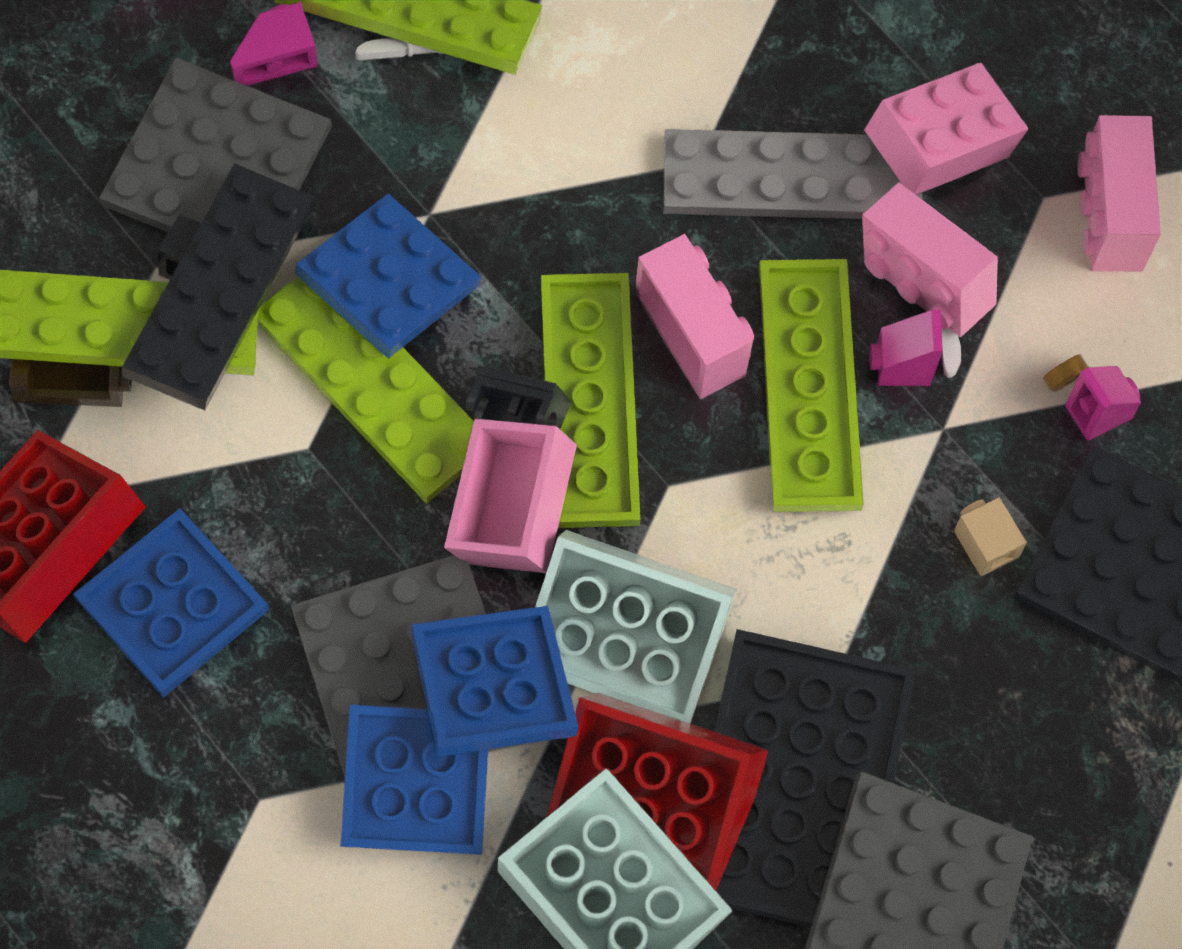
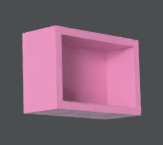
(945, 129)
(1119, 193)
(929, 259)
(694, 315)
(510, 495)

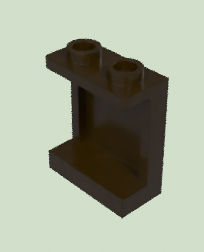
(67, 383)

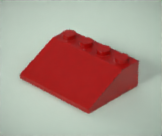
(54, 527)
(679, 774)

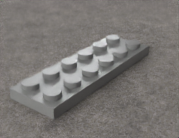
(773, 174)

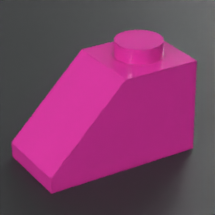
(275, 46)
(908, 351)
(1102, 400)

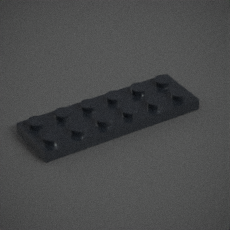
(218, 287)

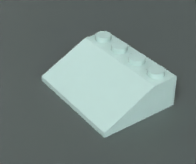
(633, 624)
(610, 876)

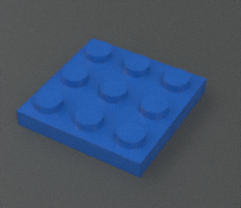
(387, 275)
(171, 602)
(493, 680)
(403, 792)

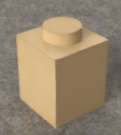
(989, 535)

